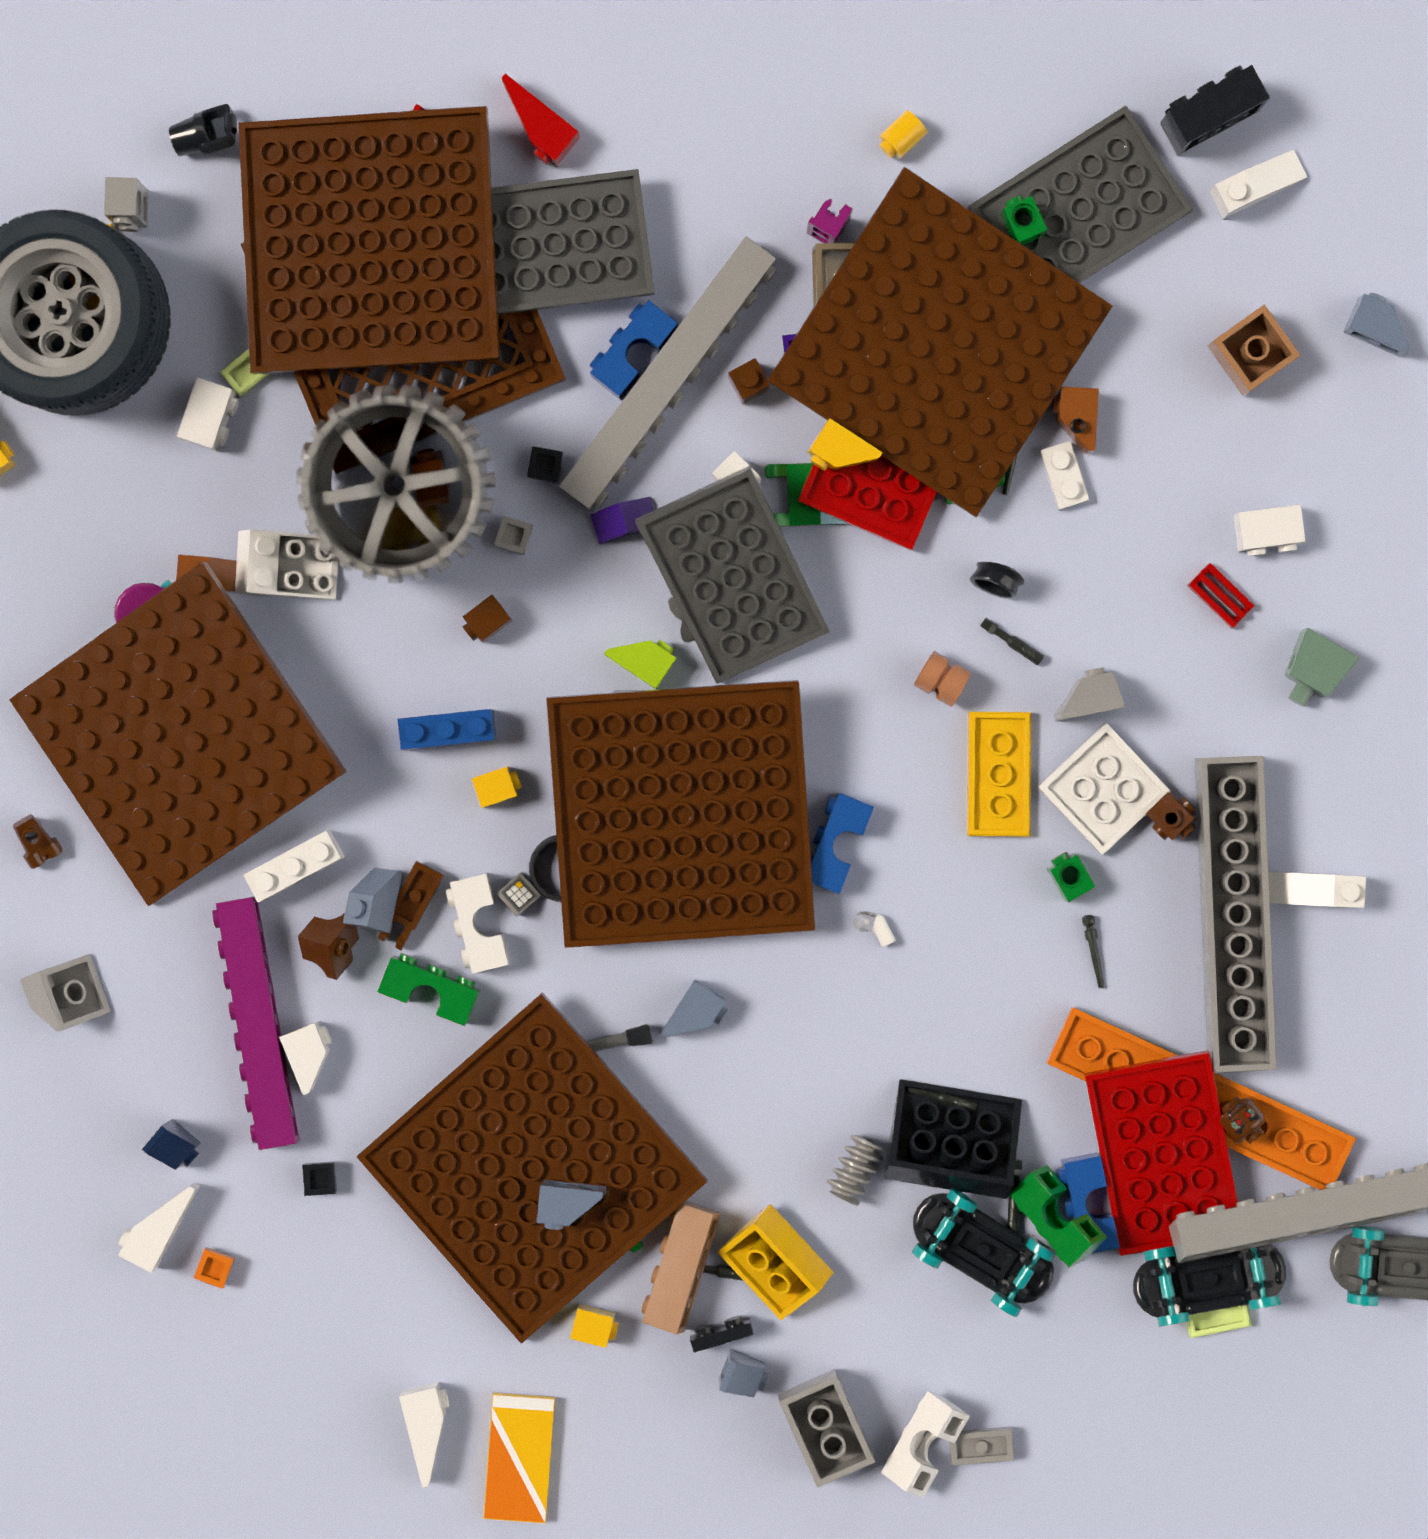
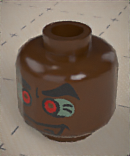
(1242, 1120)

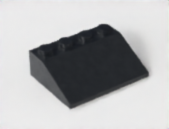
(953, 1146)

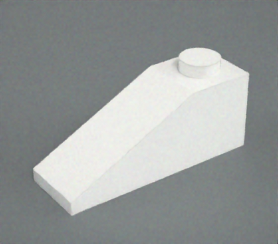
(1257, 183)
(1317, 889)
(151, 1237)
(424, 1419)

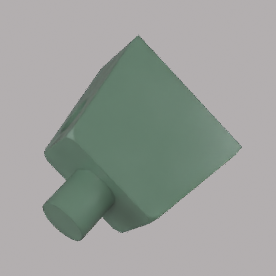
(1317, 666)

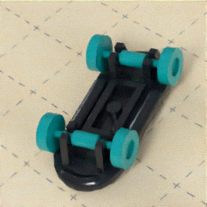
(983, 1249)
(1208, 1284)

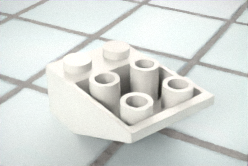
(284, 566)

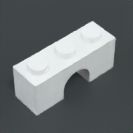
(294, 866)
(481, 950)
(909, 1461)

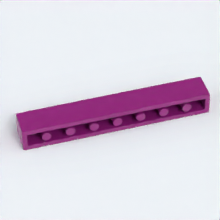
(257, 1023)

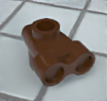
(38, 847)

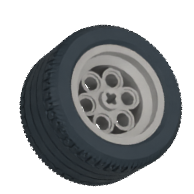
(127, 324)

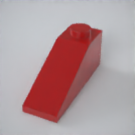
(545, 129)

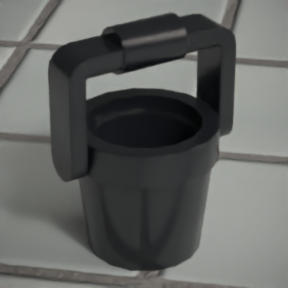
(199, 135)

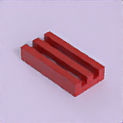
(1240, 613)

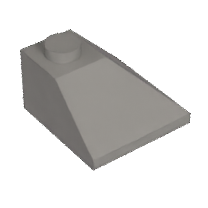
(1091, 695)
(66, 993)

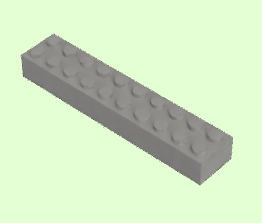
(1235, 913)

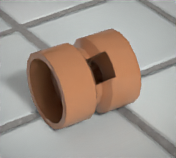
(942, 678)

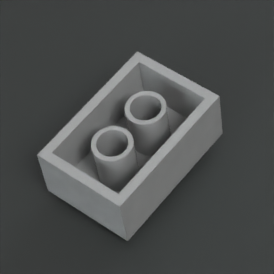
(826, 1428)

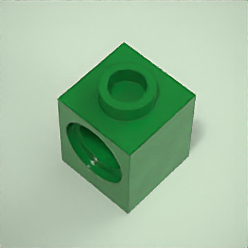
(1019, 233)
(1082, 883)

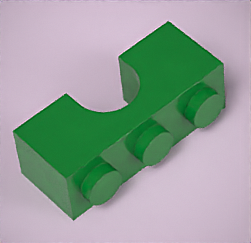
(456, 996)
(1038, 1199)

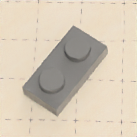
(982, 1446)

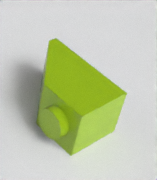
(644, 660)

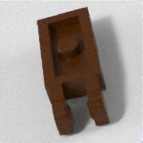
(413, 900)

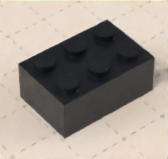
(1214, 108)

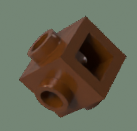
(1162, 812)

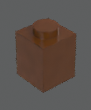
(748, 381)
(486, 619)

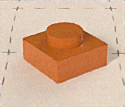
(214, 1268)

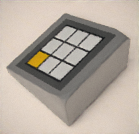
(518, 894)

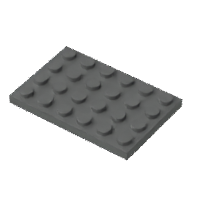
(1094, 196)
(570, 242)
(732, 575)

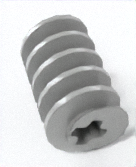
(855, 1169)

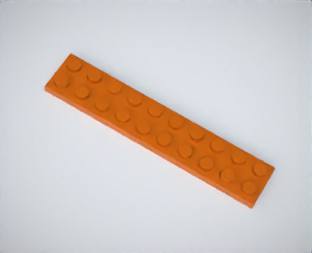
(1290, 1138)

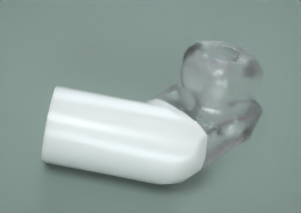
(876, 924)

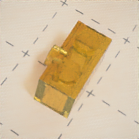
(402, 532)

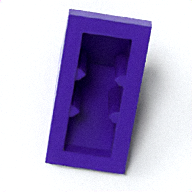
(619, 519)

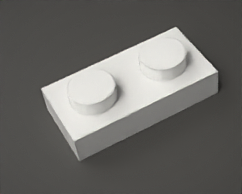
(1064, 475)

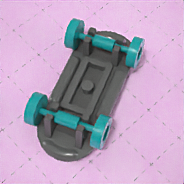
(1380, 1265)

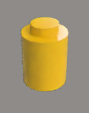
(902, 135)

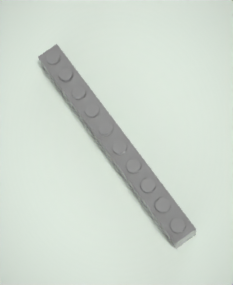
(668, 373)
(1300, 1215)

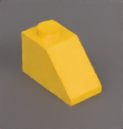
(840, 448)

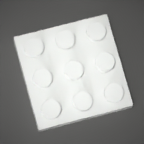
(1103, 788)

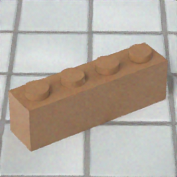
(680, 1268)

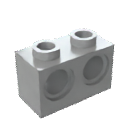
(126, 203)

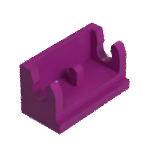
(827, 227)

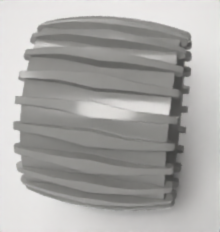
(319, 498)

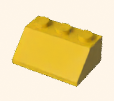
(776, 1262)

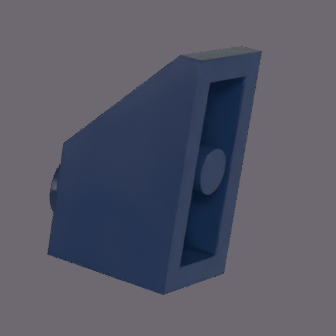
(172, 1145)

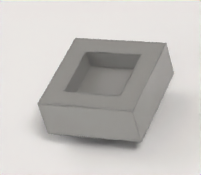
(513, 535)

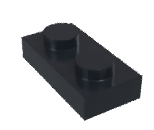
(709, 1337)

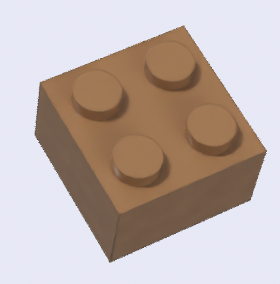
(1253, 350)

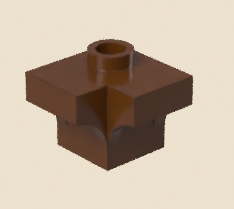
(328, 944)

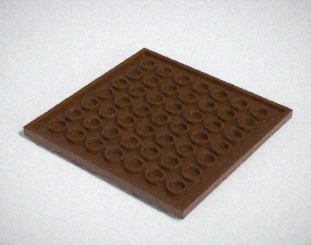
(369, 240)
(940, 342)
(177, 734)
(681, 813)
(490, 1134)

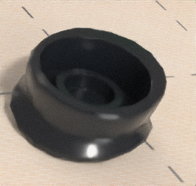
(997, 579)

